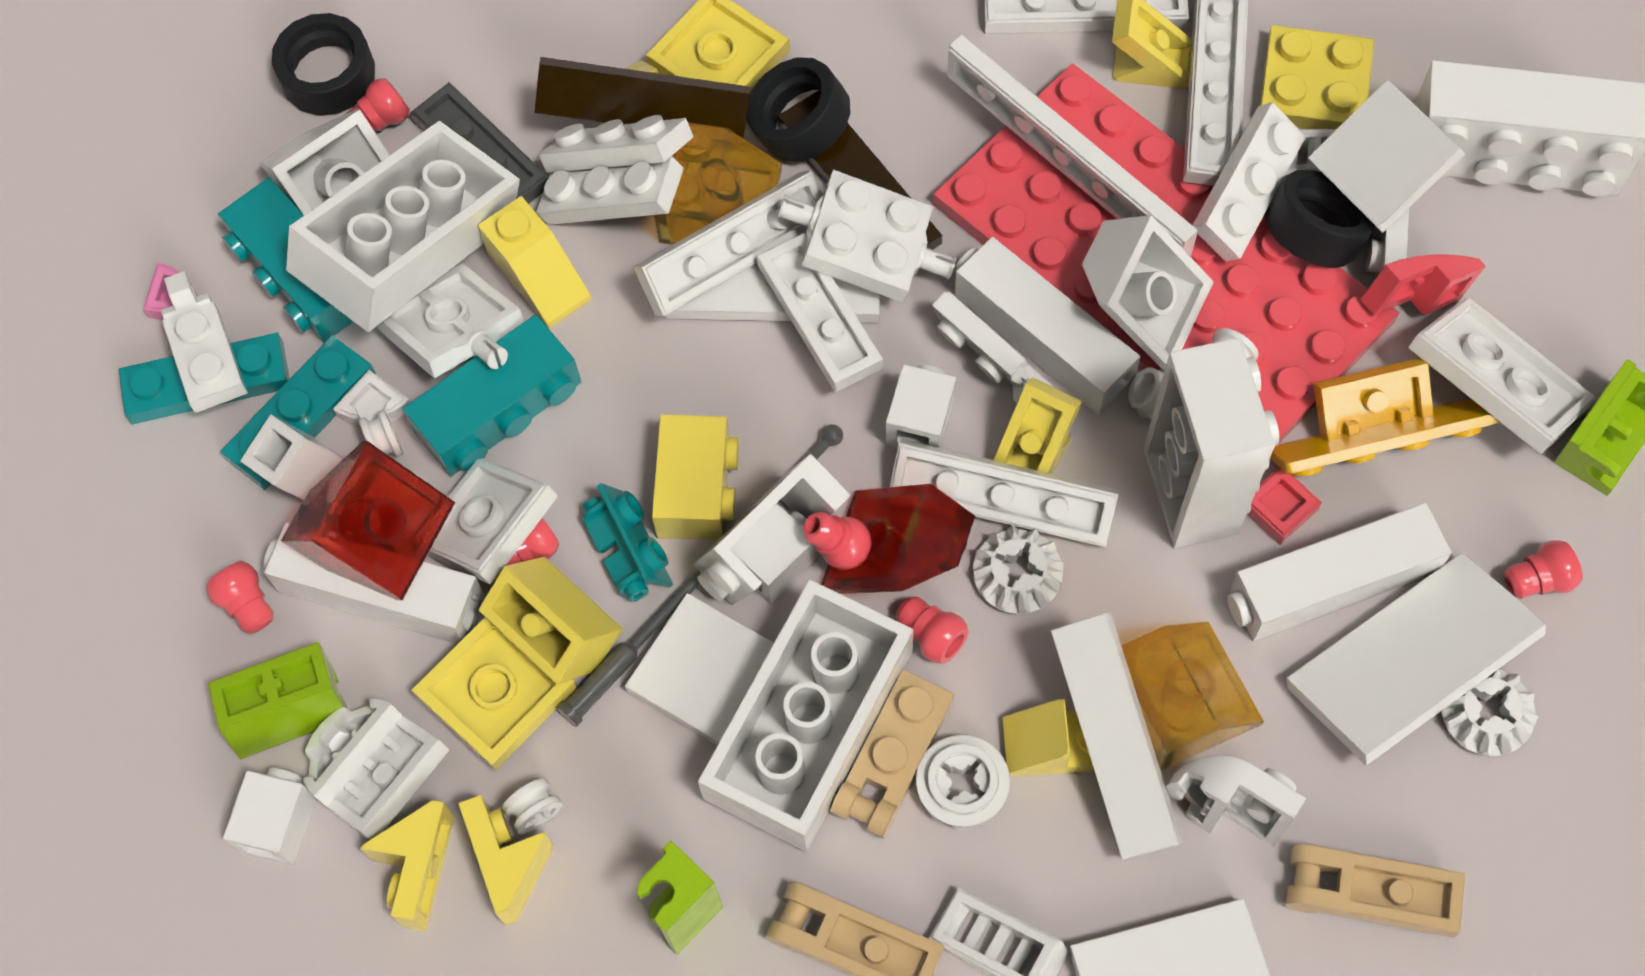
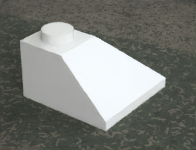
(325, 160)
(1146, 283)

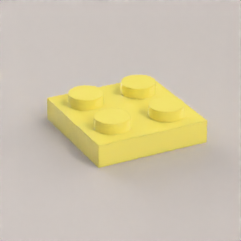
(719, 45)
(1316, 75)
(490, 693)

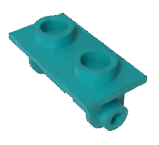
(640, 558)

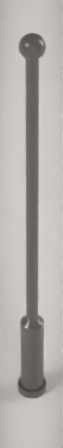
(626, 653)

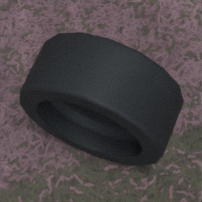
(317, 32)
(815, 132)
(1295, 226)

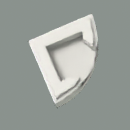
(369, 397)

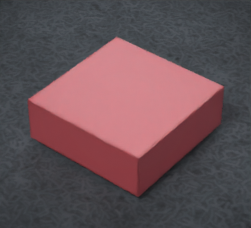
(1282, 505)

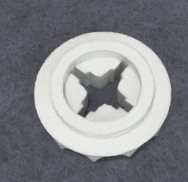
(1028, 592)
(1497, 735)
(958, 755)

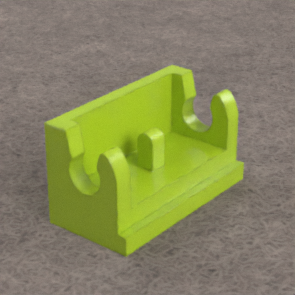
(1609, 433)
(276, 700)
(685, 903)

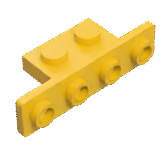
(1375, 414)

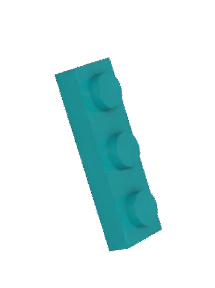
(156, 389)
(303, 400)

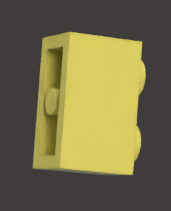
(693, 477)
(550, 619)

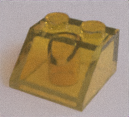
(716, 179)
(1188, 691)

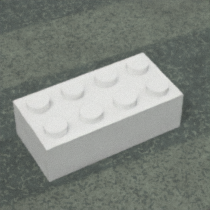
(1537, 126)
(399, 225)
(1209, 441)
(807, 715)

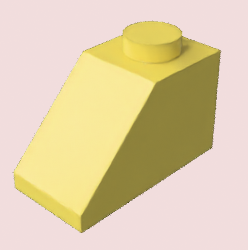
(533, 261)

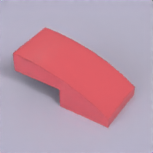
(1424, 280)

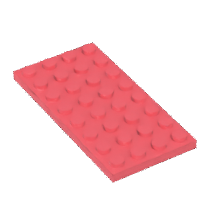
(1294, 312)

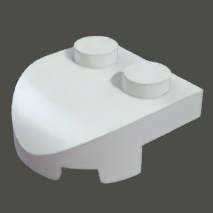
(369, 764)
(1239, 790)

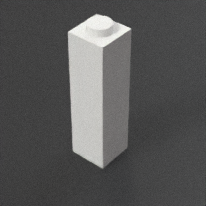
(1045, 325)
(1338, 572)
(436, 604)

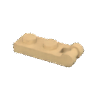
(893, 752)
(1377, 890)
(851, 937)

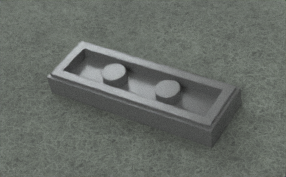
(466, 120)

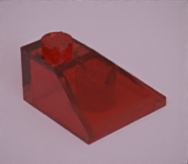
(370, 521)
(913, 538)

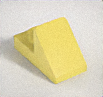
(1149, 47)
(1039, 428)
(1045, 741)
(420, 848)
(507, 870)

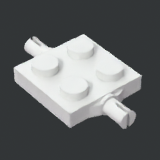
(867, 236)
(453, 322)

